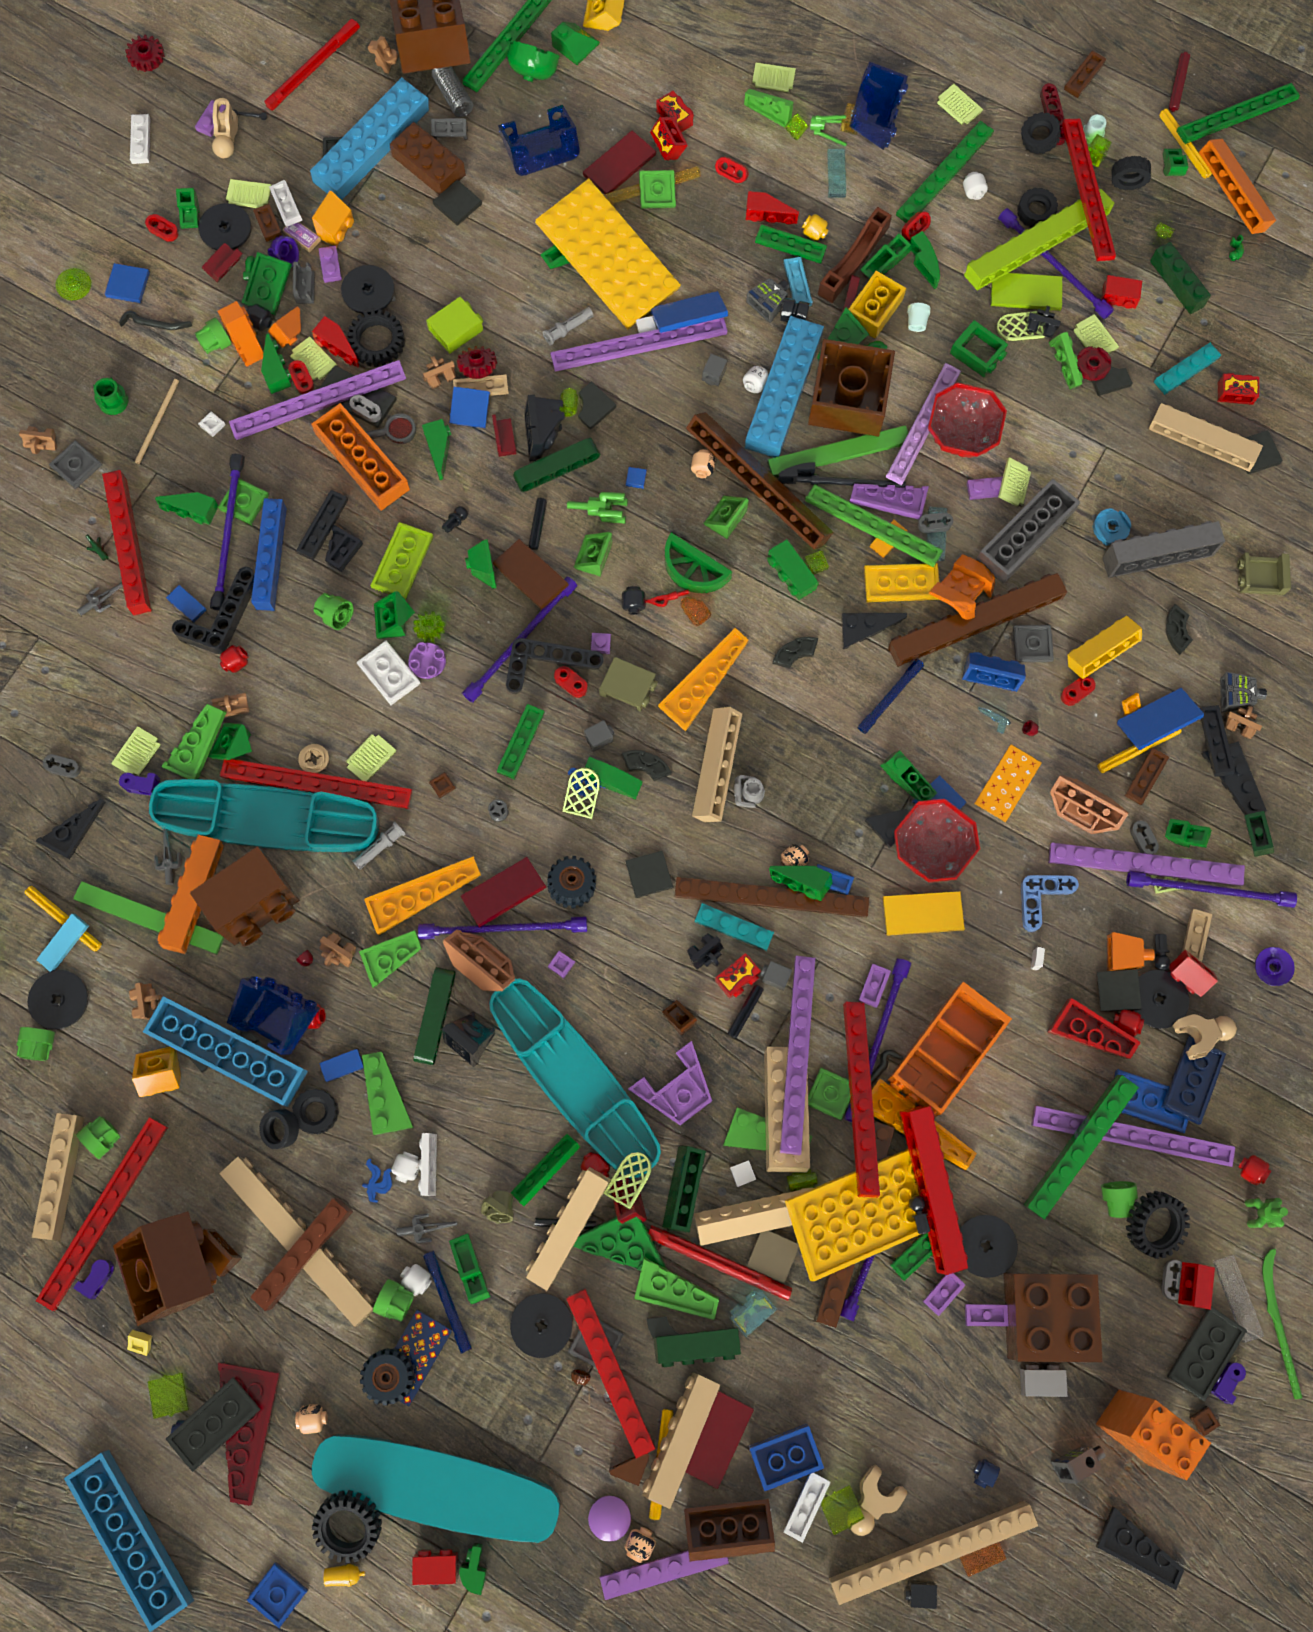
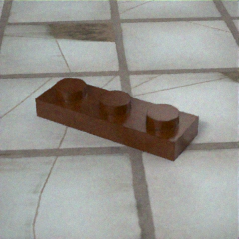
(1085, 74)
(1146, 776)

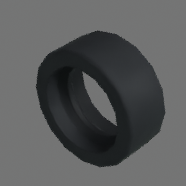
(267, 1128)

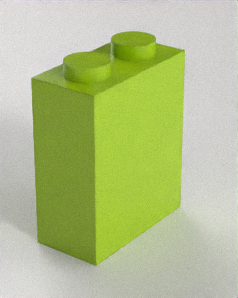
(455, 324)

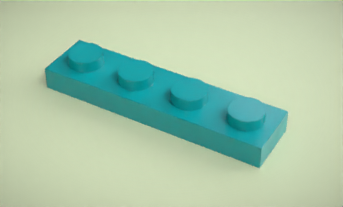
(1187, 368)
(734, 927)

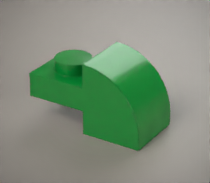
(1175, 162)
(188, 207)
(1186, 834)
(472, 1575)

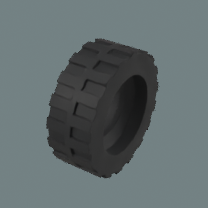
(1038, 120)
(1126, 181)
(1036, 195)
(326, 1122)

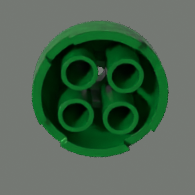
(532, 61)

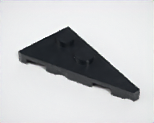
(859, 626)
(68, 835)

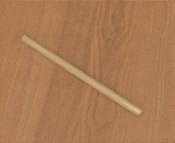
(156, 422)

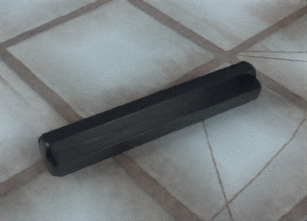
(537, 523)
(745, 1011)

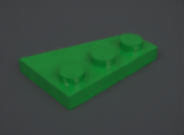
(848, 330)

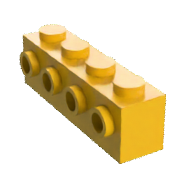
(1104, 647)

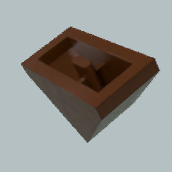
(679, 1017)
(631, 1469)

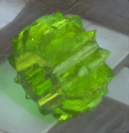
(431, 620)

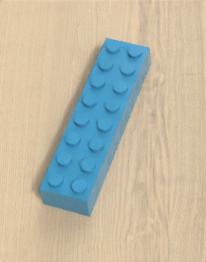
(369, 139)
(784, 387)
(225, 1051)
(129, 1540)

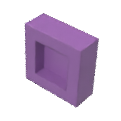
(601, 643)
(561, 964)

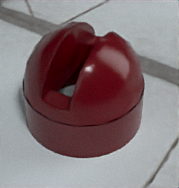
(1030, 728)
(305, 958)

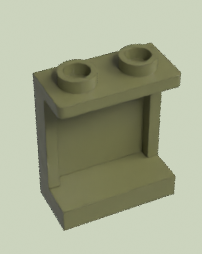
(1264, 574)
(628, 683)

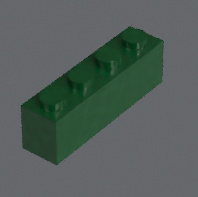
(1180, 278)
(684, 1189)
(697, 1345)

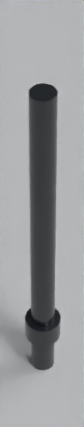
(816, 479)

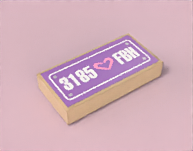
(302, 236)

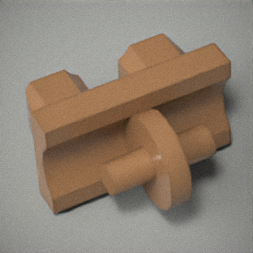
(384, 55)
(432, 375)
(38, 440)
(232, 704)
(1249, 726)
(334, 953)
(146, 1000)

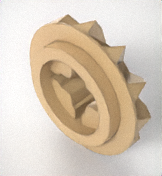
(318, 751)

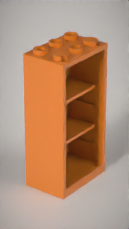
(949, 1049)
(1152, 1435)

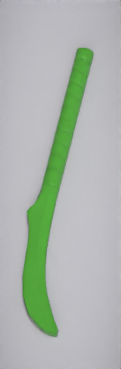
(1272, 1309)

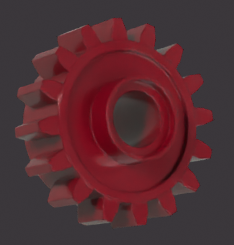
(145, 53)
(477, 362)

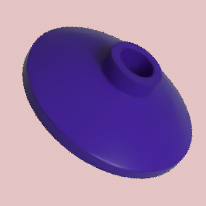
(1280, 960)

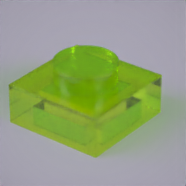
(796, 126)
(1164, 231)
(816, 562)

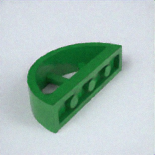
(698, 558)

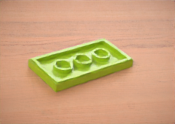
(1027, 291)
(402, 560)

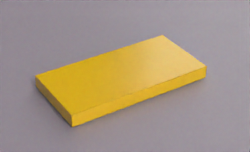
(900, 582)
(923, 913)

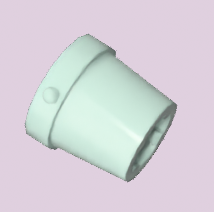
(1095, 126)
(918, 316)

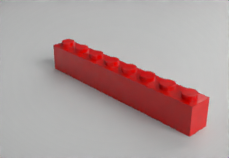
(126, 542)
(934, 1188)
(610, 1373)

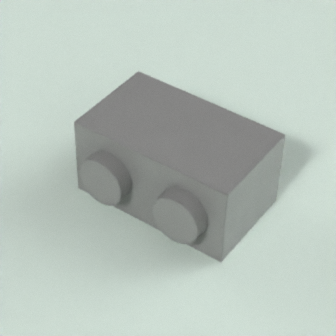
(1043, 1382)

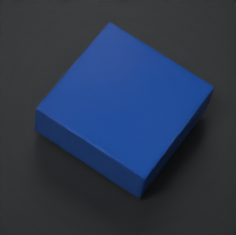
(636, 477)

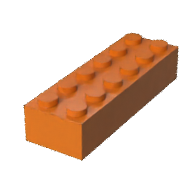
(360, 456)

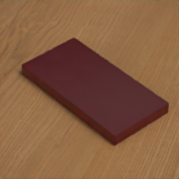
(619, 163)
(503, 892)
(719, 1439)

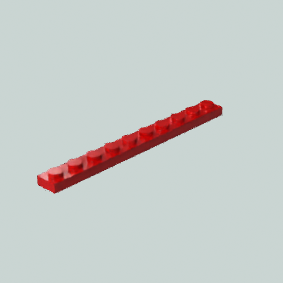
(1088, 190)
(315, 783)
(861, 1100)
(101, 1214)

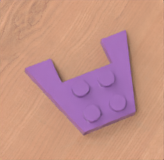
(681, 1096)

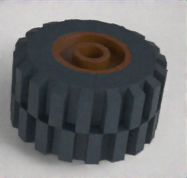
(571, 882)
(388, 1376)

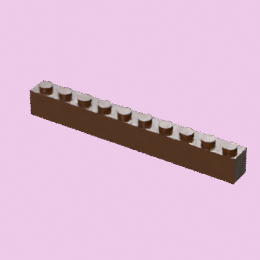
(759, 480)
(987, 616)
(838, 1282)

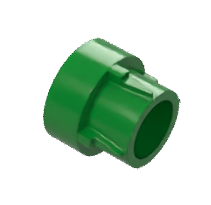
(110, 396)

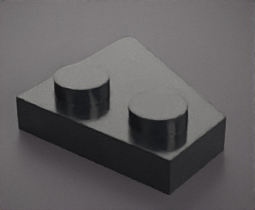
(342, 548)
(885, 825)

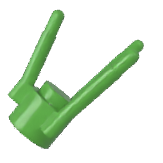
(818, 124)

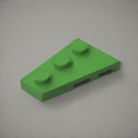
(770, 106)
(1065, 355)
(388, 956)

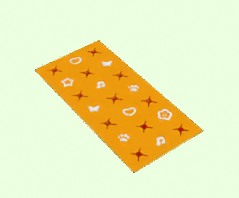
(1008, 783)

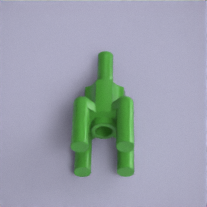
(603, 506)
(1268, 1212)

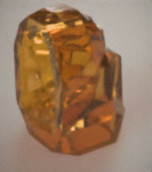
(695, 610)

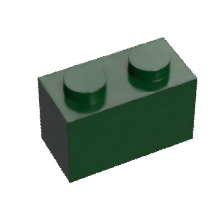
(1259, 834)

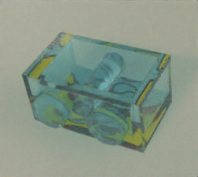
(752, 1312)

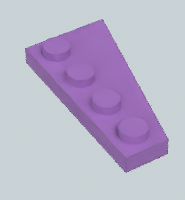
(891, 499)

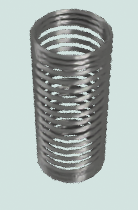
(461, 100)

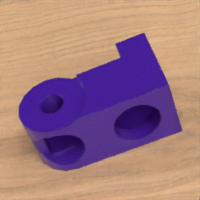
(139, 785)
(96, 1280)
(1228, 1381)

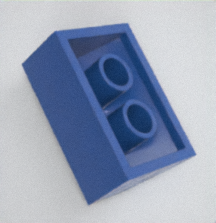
(994, 671)

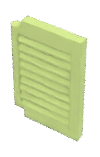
(773, 77)
(959, 105)
(248, 193)
(1094, 334)
(315, 359)
(1014, 482)
(136, 752)
(370, 757)

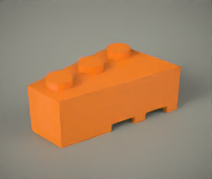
(241, 332)

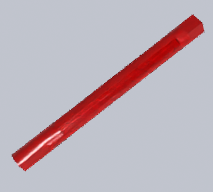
(312, 64)
(720, 1263)

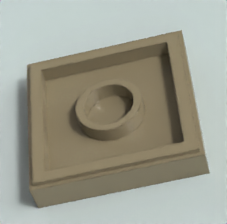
(773, 1255)

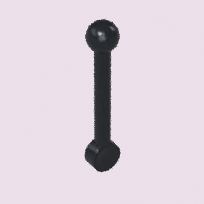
(263, 116)

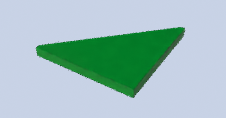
(620, 1242)

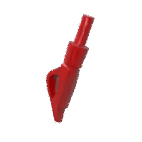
(670, 596)

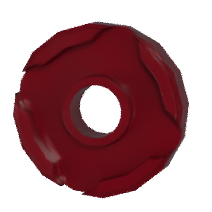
(1097, 354)

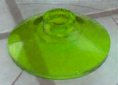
(77, 288)

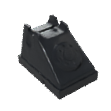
(542, 424)
(468, 1037)

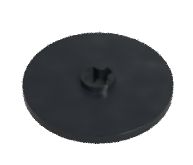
(236, 221)
(374, 278)
(43, 994)
(1173, 1006)
(1000, 1237)
(526, 1333)

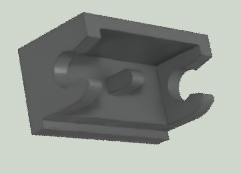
(449, 127)
(303, 283)

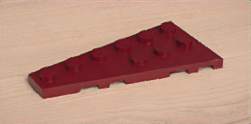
(247, 1445)

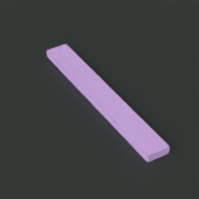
(919, 430)

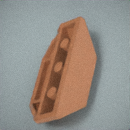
(1086, 806)
(479, 961)

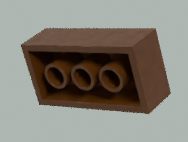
(427, 158)
(729, 1530)

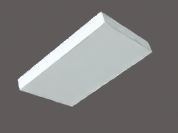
(388, 672)

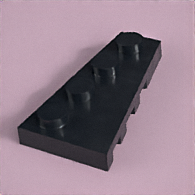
(1242, 783)
(1133, 1547)

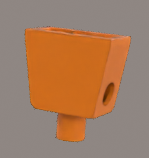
(1126, 952)

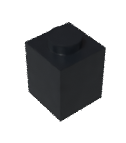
(921, 1594)

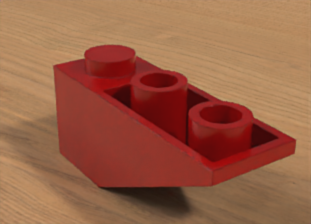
(769, 209)
(331, 336)

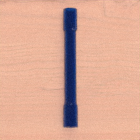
(909, 674)
(459, 1333)

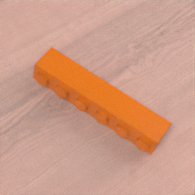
(1237, 186)
(185, 911)

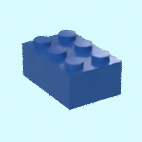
(786, 1457)

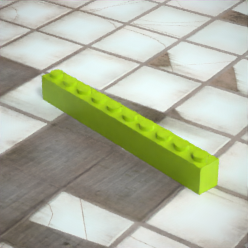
(1030, 243)

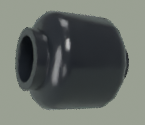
(259, 317)
(633, 600)

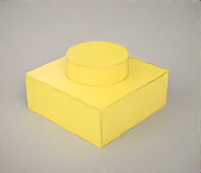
(139, 1342)

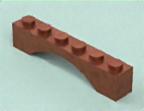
(868, 238)
(301, 1252)

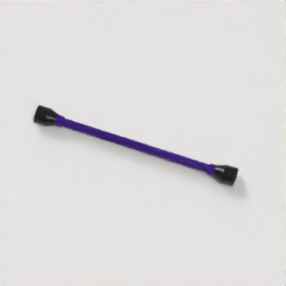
(236, 465)

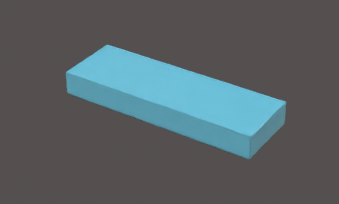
(797, 280)
(62, 942)

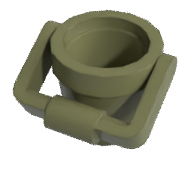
(500, 1207)

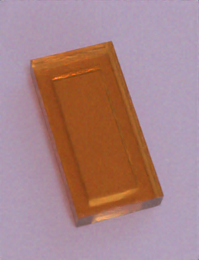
(982, 1559)

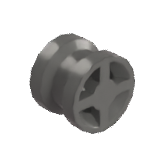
(498, 806)

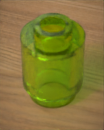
(570, 402)
(801, 1180)

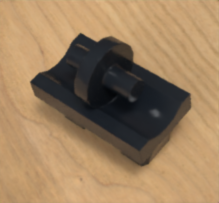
(1035, 320)
(708, 953)

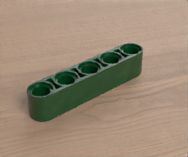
(556, 464)
(434, 1016)

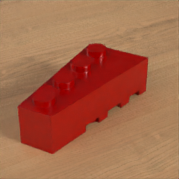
(1090, 1029)

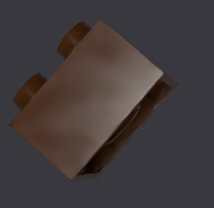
(429, 34)
(851, 387)
(246, 898)
(164, 1267)
(1053, 1317)

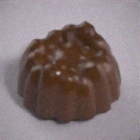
(580, 1377)

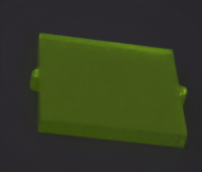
(168, 1395)
(842, 1510)

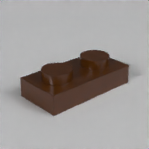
(267, 222)

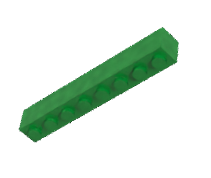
(1080, 1146)

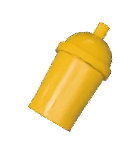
(342, 1575)

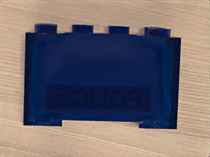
(877, 104)
(542, 146)
(272, 1012)

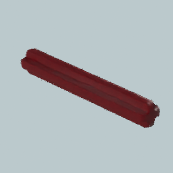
(1179, 81)

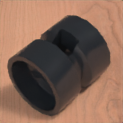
(794, 309)

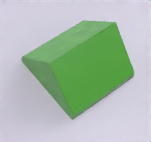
(727, 515)
(594, 553)

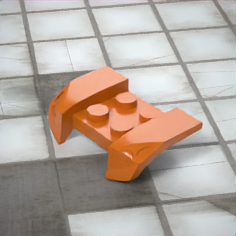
(964, 585)

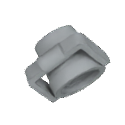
(750, 792)

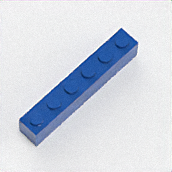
(269, 554)

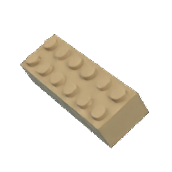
(775, 1073)

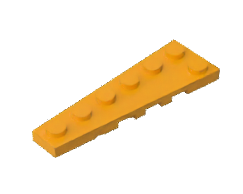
(696, 688)
(409, 898)
(887, 1108)

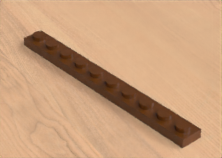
(770, 897)

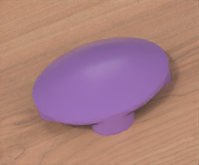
(427, 660)
(609, 1518)

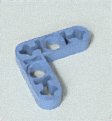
(1035, 894)

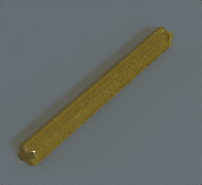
(633, 191)

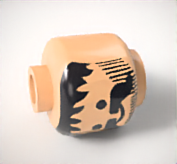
(703, 463)
(795, 856)
(311, 1419)
(640, 1544)

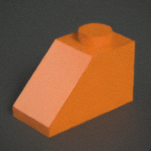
(287, 328)

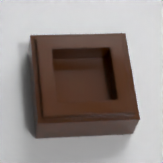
(442, 785)
(1205, 1421)

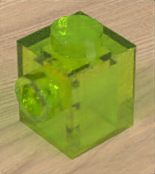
(1098, 149)

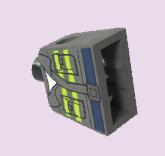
(768, 298)
(1239, 691)
(1078, 1464)

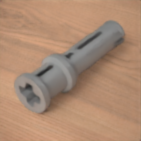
(561, 329)
(386, 840)

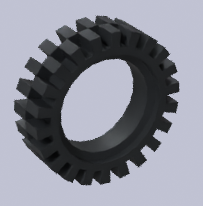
(374, 319)
(1172, 1236)
(340, 1548)

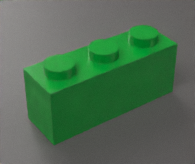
(792, 570)

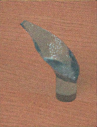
(997, 718)

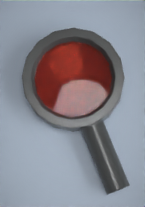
(398, 428)

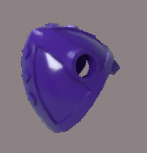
(281, 249)

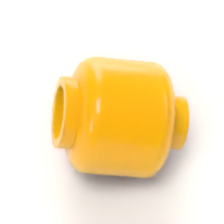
(815, 227)

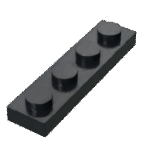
(322, 525)
(1217, 741)

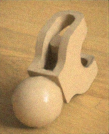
(224, 129)
(1205, 1032)
(873, 1503)

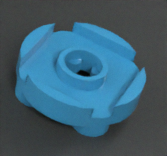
(1111, 516)

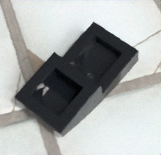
(789, 475)

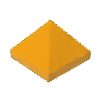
(1131, 704)

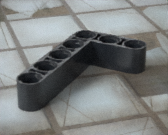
(223, 617)
(546, 657)

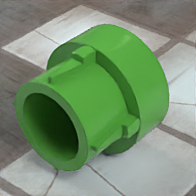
(213, 336)
(334, 610)
(35, 1043)
(98, 1136)
(1119, 1198)
(393, 1301)

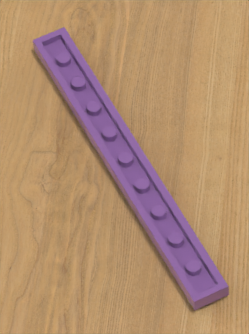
(635, 344)
(317, 400)
(1146, 863)
(797, 1056)
(1139, 1137)

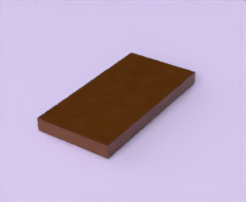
(530, 574)

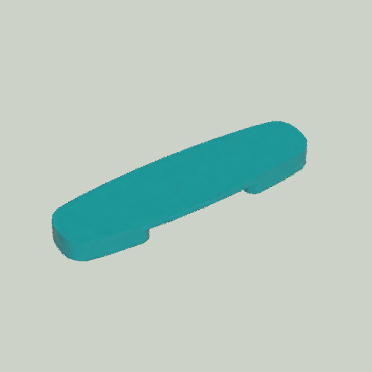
(264, 816)
(573, 1076)
(437, 1488)

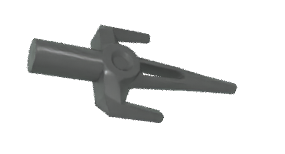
(95, 601)
(167, 864)
(419, 1228)

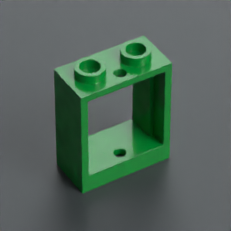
(969, 358)

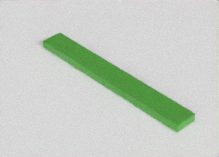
(841, 450)
(874, 525)
(141, 915)

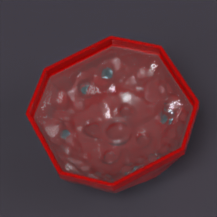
(967, 420)
(936, 840)

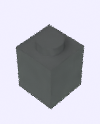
(714, 370)
(599, 735)
(776, 975)

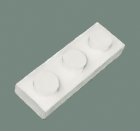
(140, 138)
(285, 203)
(427, 1164)
(806, 1506)

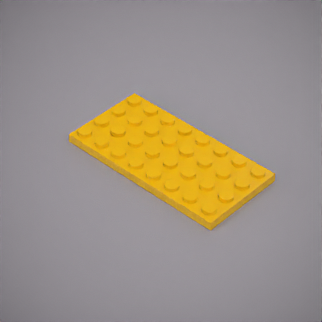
(607, 253)
(842, 1229)

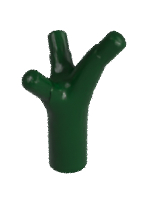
(96, 547)

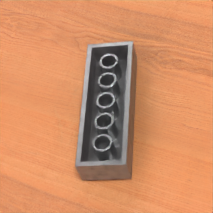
(1028, 530)
(1163, 549)

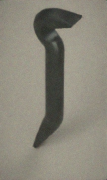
(153, 323)
(884, 1064)

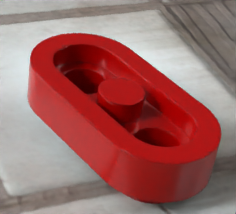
(732, 170)
(913, 226)
(163, 229)
(302, 378)
(568, 683)
(1079, 690)

